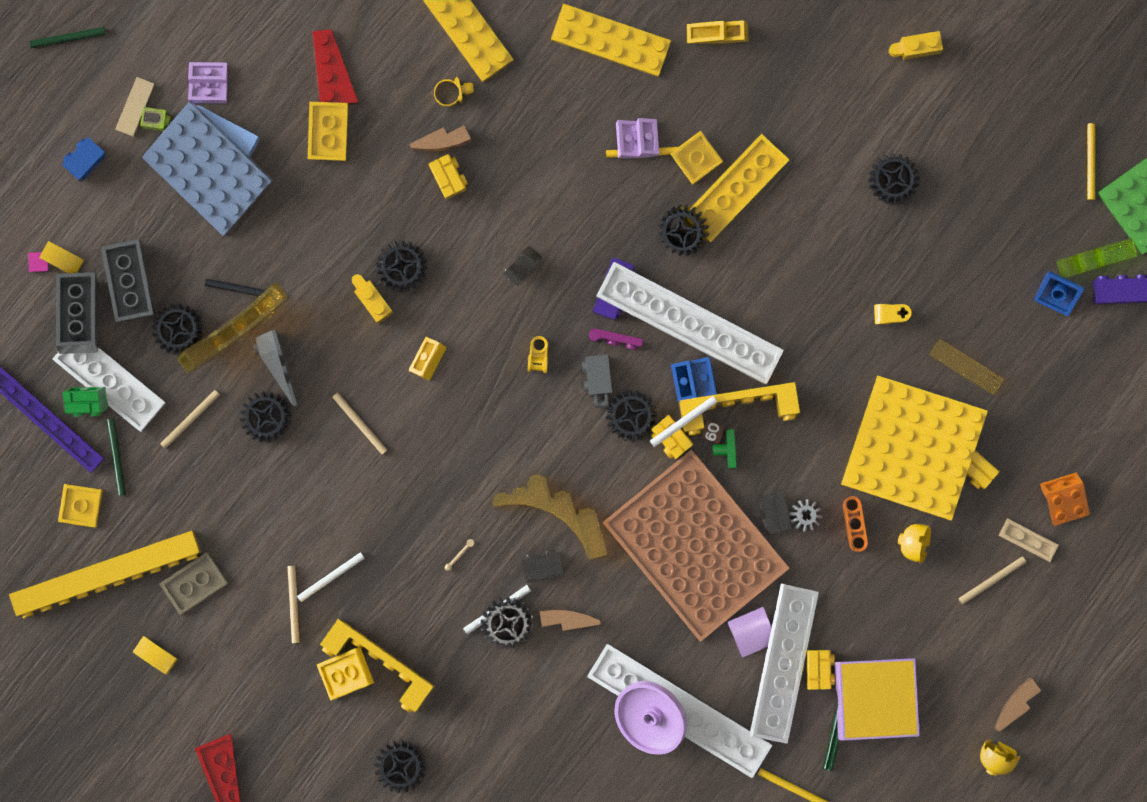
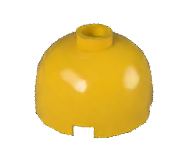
(915, 541)
(998, 758)

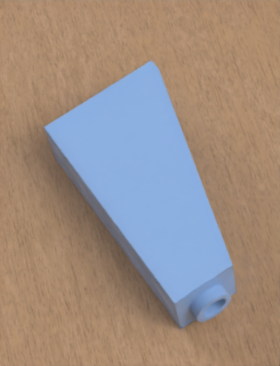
(244, 139)

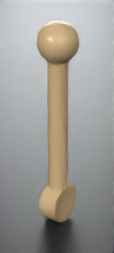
(448, 567)

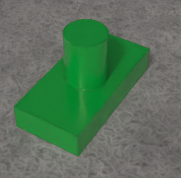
(727, 449)

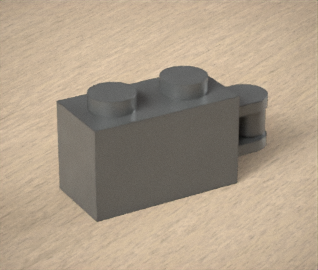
(598, 378)

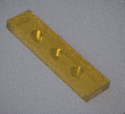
(966, 367)

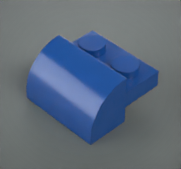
(694, 379)

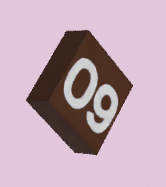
(712, 432)

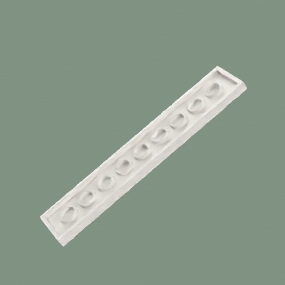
(689, 323)
(704, 724)

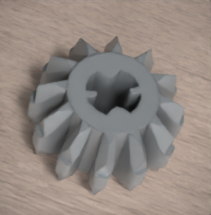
(812, 514)

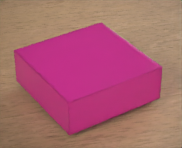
(37, 264)

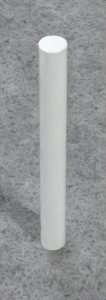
(683, 421)
(330, 577)
(475, 624)

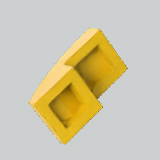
(61, 258)
(155, 655)

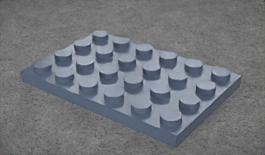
(207, 168)

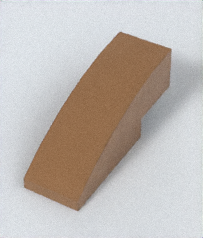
(442, 141)
(568, 619)
(1017, 704)

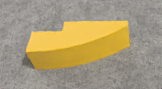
(717, 32)

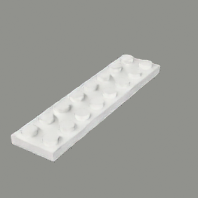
(784, 663)

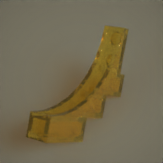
(234, 330)
(537, 495)

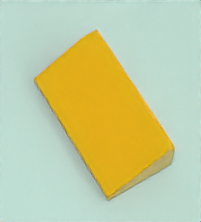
(427, 358)

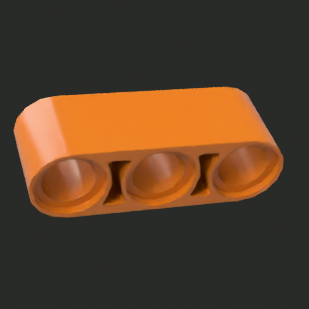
(861, 531)

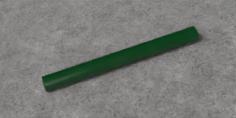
(67, 37)
(116, 457)

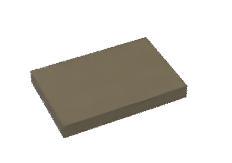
(193, 583)

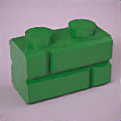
(85, 400)

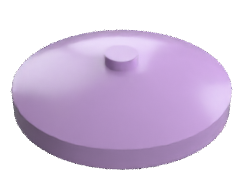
(650, 717)

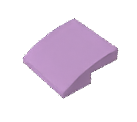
(208, 82)
(637, 138)
(751, 631)

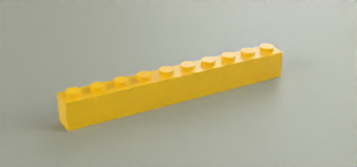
(105, 573)

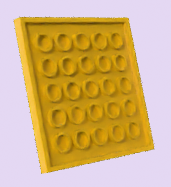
(914, 448)

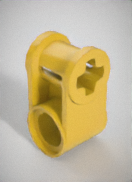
(888, 313)
(538, 356)

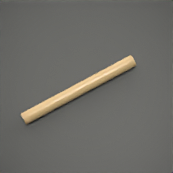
(185, 423)
(360, 424)
(992, 580)
(293, 604)

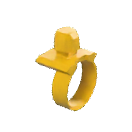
(465, 89)

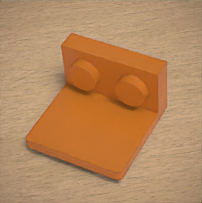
(1066, 498)

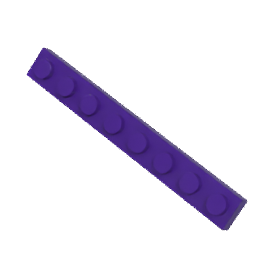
(49, 422)

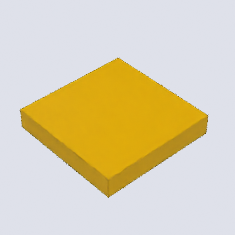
(696, 157)
(80, 505)

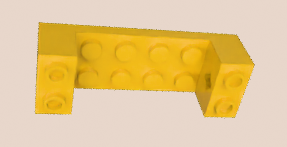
(784, 394)
(339, 637)

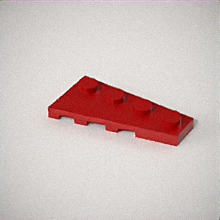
(332, 76)
(220, 768)

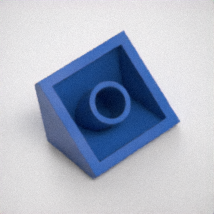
(1058, 293)

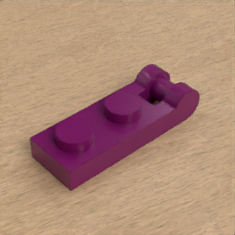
(614, 339)

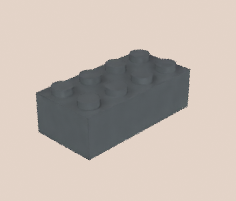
(128, 281)
(77, 313)

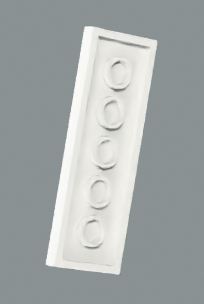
(123, 390)

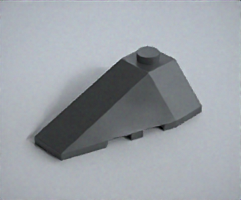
(273, 355)

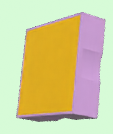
(876, 699)

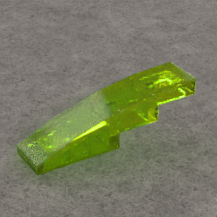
(1097, 258)

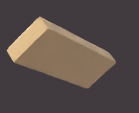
(134, 106)
(1028, 540)

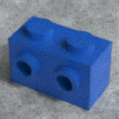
(84, 159)

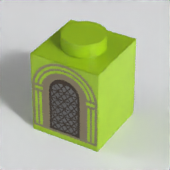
(155, 119)

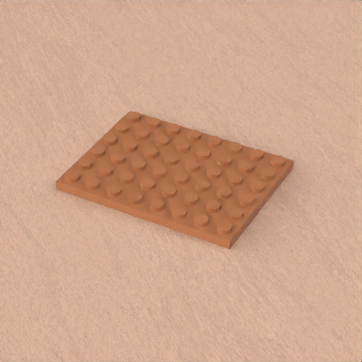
(695, 545)

